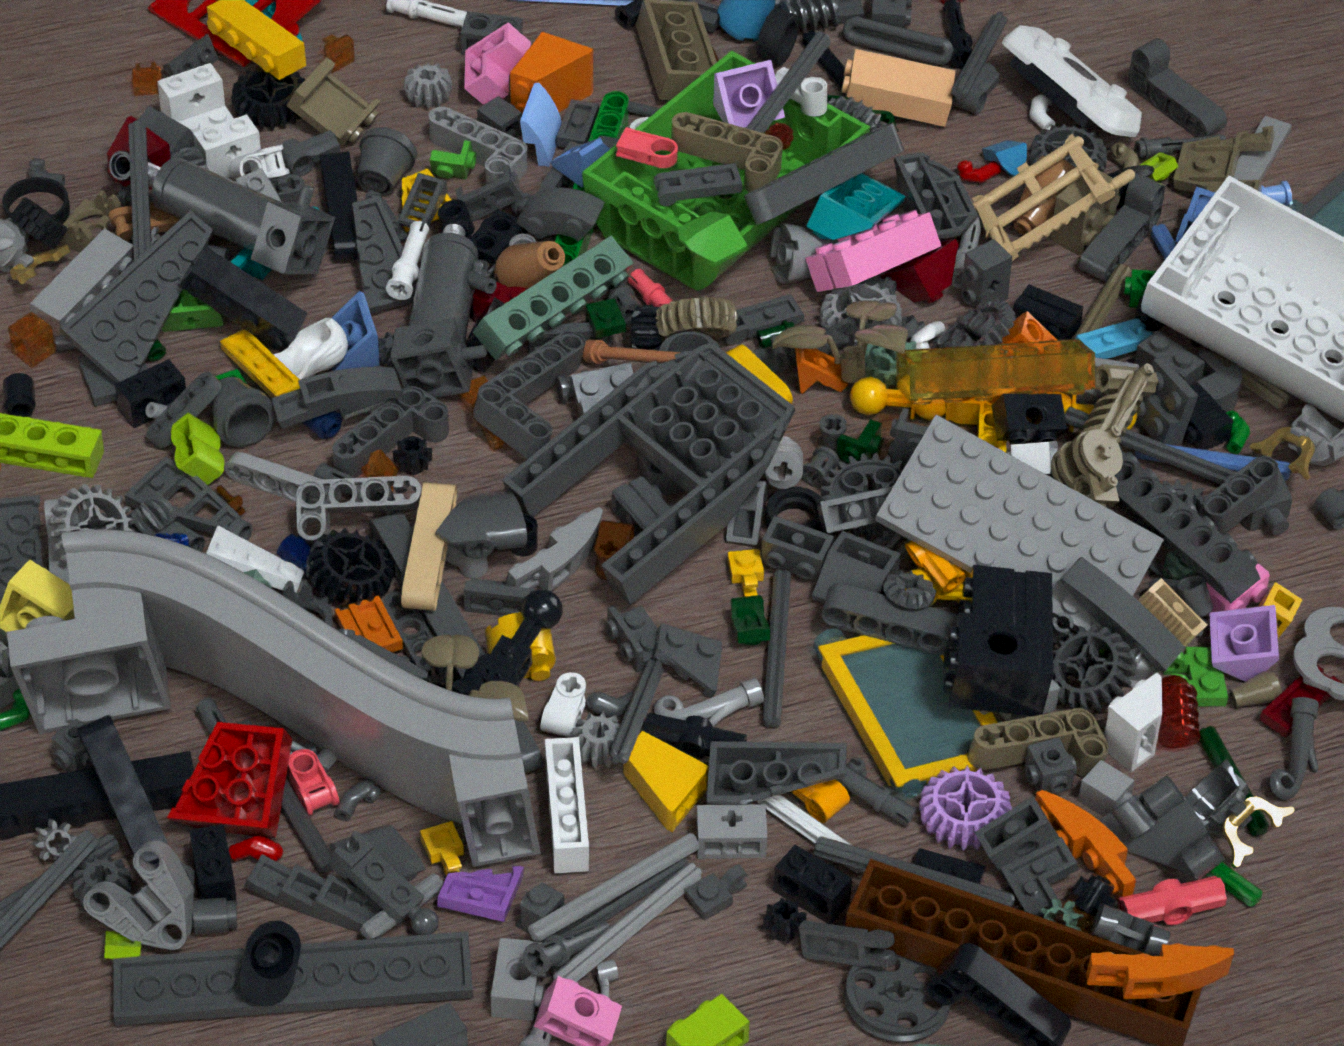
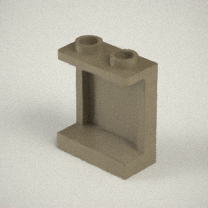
(332, 105)

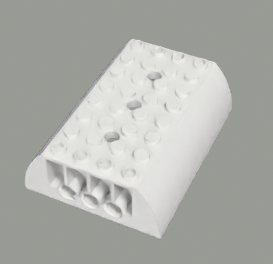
(1275, 275)

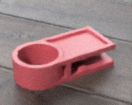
(641, 147)

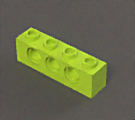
(50, 445)

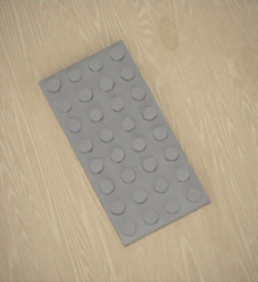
(1000, 512)

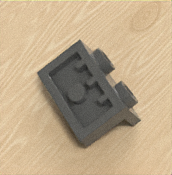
(634, 634)

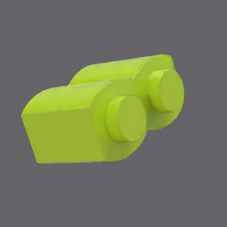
(197, 448)

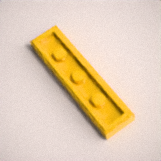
(259, 363)

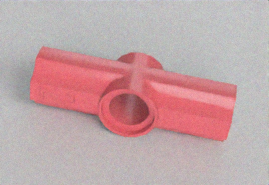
(1175, 901)

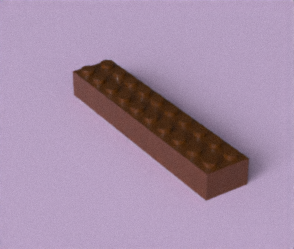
(1048, 956)

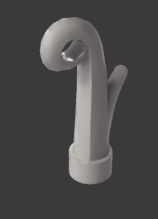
(715, 708)

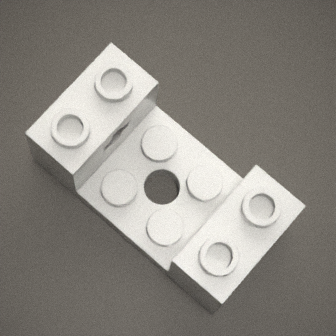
(199, 103)

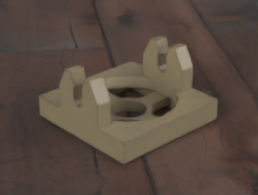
(99, 207)

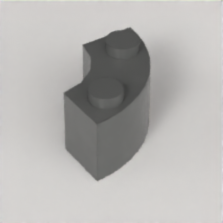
(560, 212)

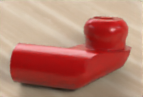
(255, 848)

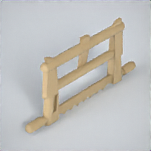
(1100, 192)

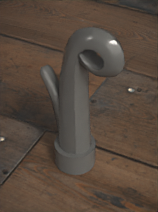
(1304, 713)

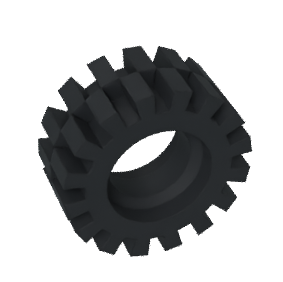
(38, 222)

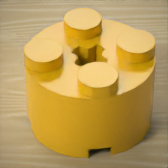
(542, 648)

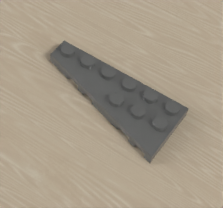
(129, 313)

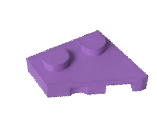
(481, 892)

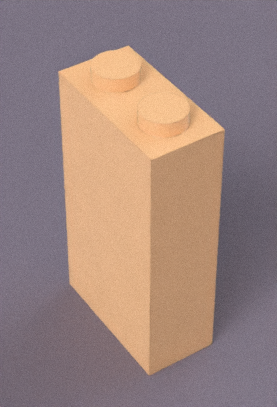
(900, 86)

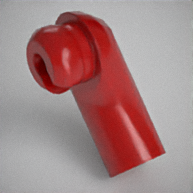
(977, 175)

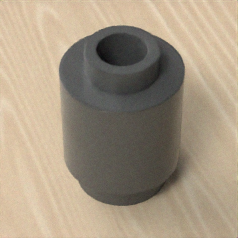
(214, 915)

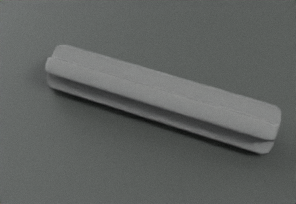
(383, 922)

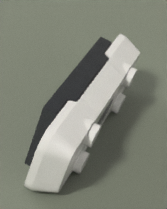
(1071, 83)

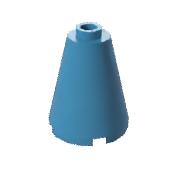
(744, 17)

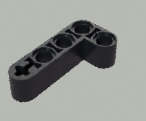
(1000, 995)

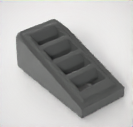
(421, 184)

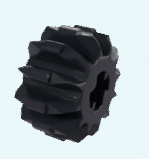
(644, 330)

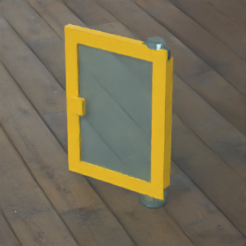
(899, 707)

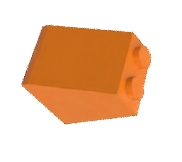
(556, 64)

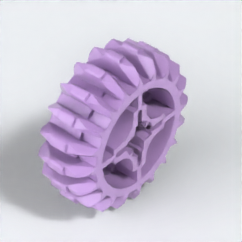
(944, 810)

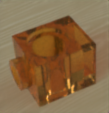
(31, 339)

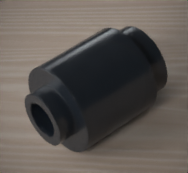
(19, 395)

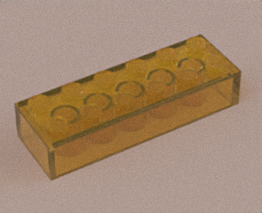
(995, 370)

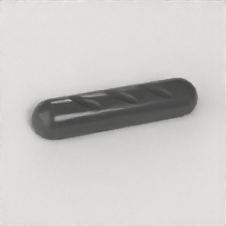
(898, 40)

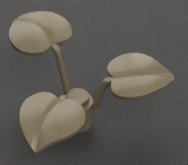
(853, 357)
(463, 653)

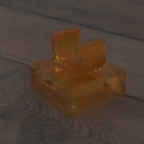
(339, 50)
(146, 79)
(379, 466)

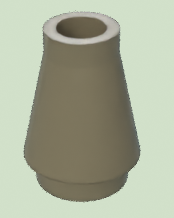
(1257, 690)

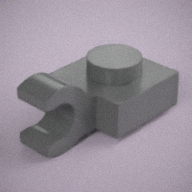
(714, 895)

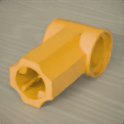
(943, 572)
(823, 799)

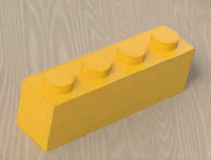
(257, 37)

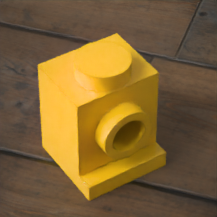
(1285, 603)

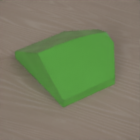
(713, 238)

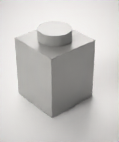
(1105, 788)

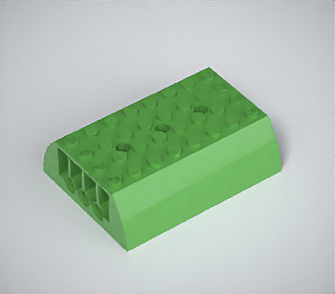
(651, 230)

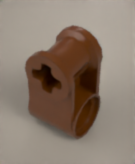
(610, 539)

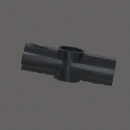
(689, 735)

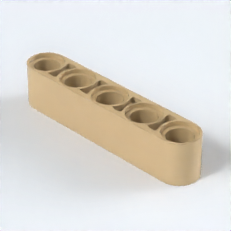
(428, 550)

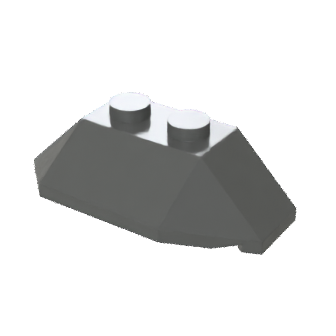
(935, 190)

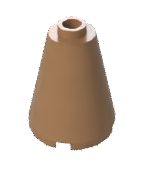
(1044, 212)
(528, 263)

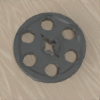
(892, 1006)

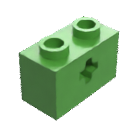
(192, 314)

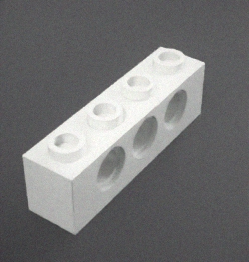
(566, 805)

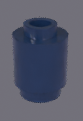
(325, 425)

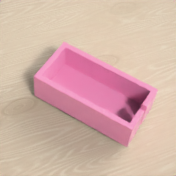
(872, 250)

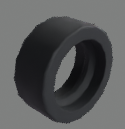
(778, 36)
(794, 498)

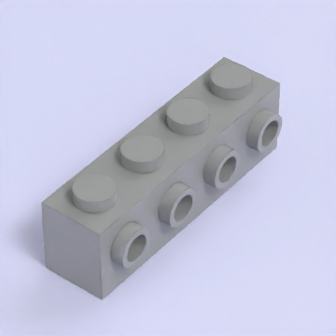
(82, 279)

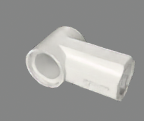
(810, 94)

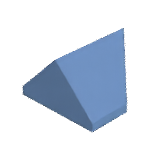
(579, 158)

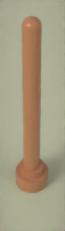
(598, 351)

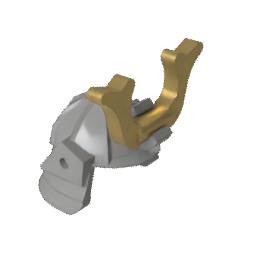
(13, 248)
(1310, 437)

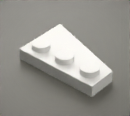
(247, 556)

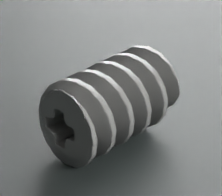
(786, 474)

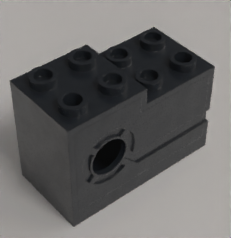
(1001, 643)

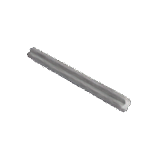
(613, 887)
(629, 924)

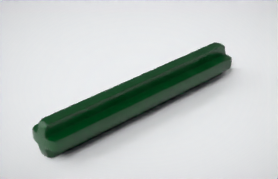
(1217, 754)

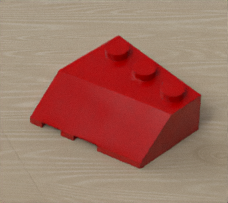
(237, 781)

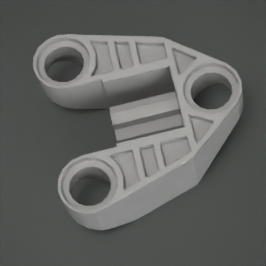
(160, 902)

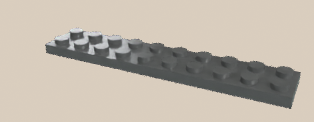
(325, 978)

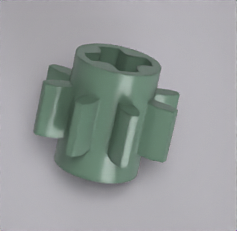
(1068, 914)

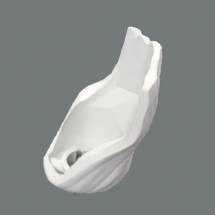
(315, 349)

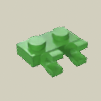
(1202, 675)

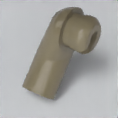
(1124, 156)

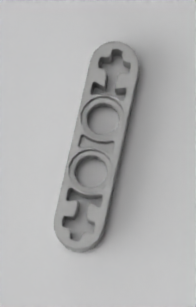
(252, 470)

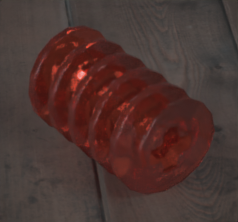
(1179, 714)

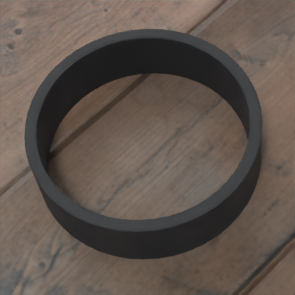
(33, 185)

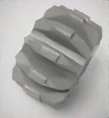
(427, 85)
(596, 738)

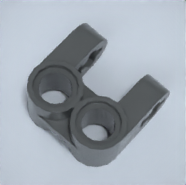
(1129, 930)

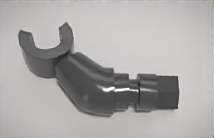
(780, 357)

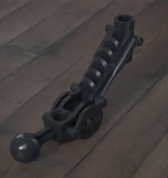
(513, 656)

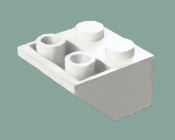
(1135, 723)

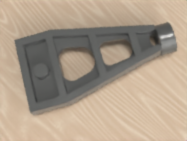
(168, 479)

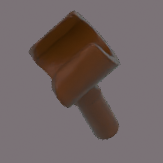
(233, 502)

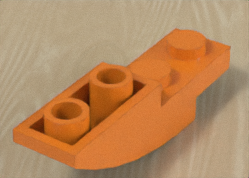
(1091, 840)
(1171, 973)

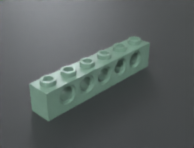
(571, 285)

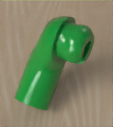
(1239, 433)
(15, 715)

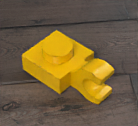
(746, 568)
(443, 845)

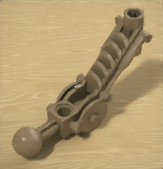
(1094, 455)

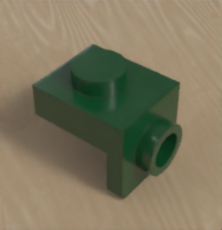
(605, 318)
(867, 443)
(749, 620)

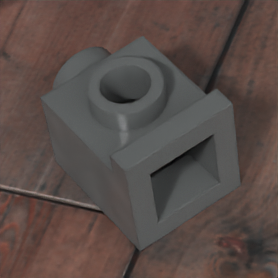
(537, 904)

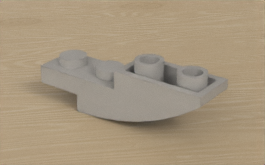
(565, 554)

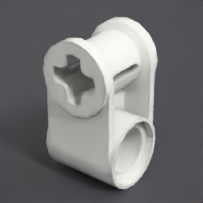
(268, 158)
(564, 705)

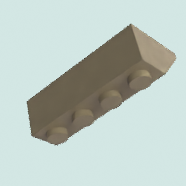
(674, 44)

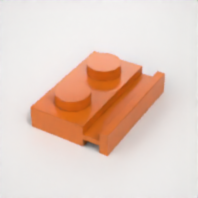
(371, 622)

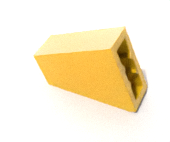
(666, 778)

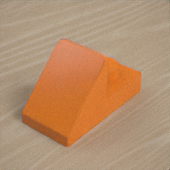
(818, 366)

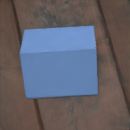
(360, 334)

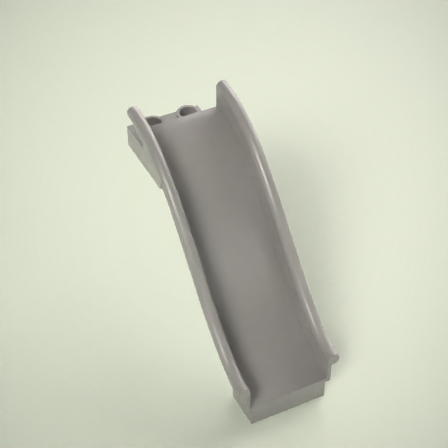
(167, 605)

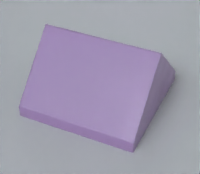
(743, 91)
(1244, 641)

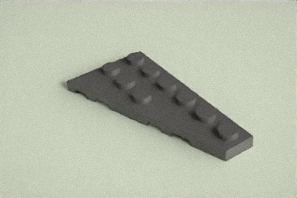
(18, 539)

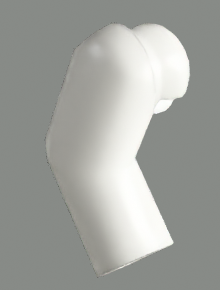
(1038, 112)
(927, 333)

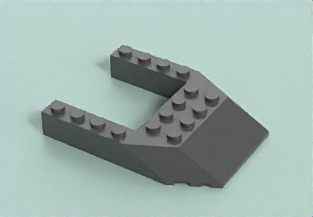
(693, 419)

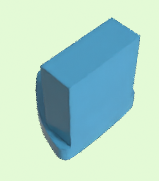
(1007, 154)

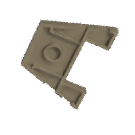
(1212, 160)

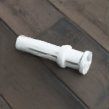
(428, 10)
(406, 269)

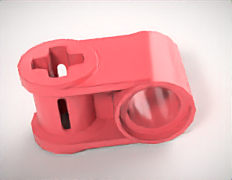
(313, 785)

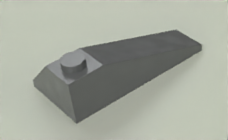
(761, 770)

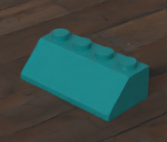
(852, 207)

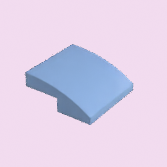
(541, 124)

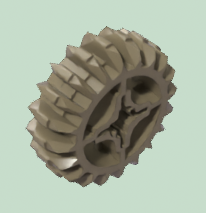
(703, 315)

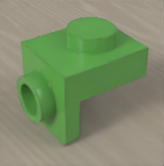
(451, 164)

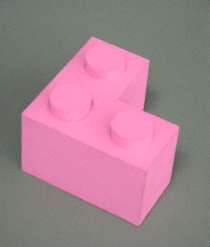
(491, 61)

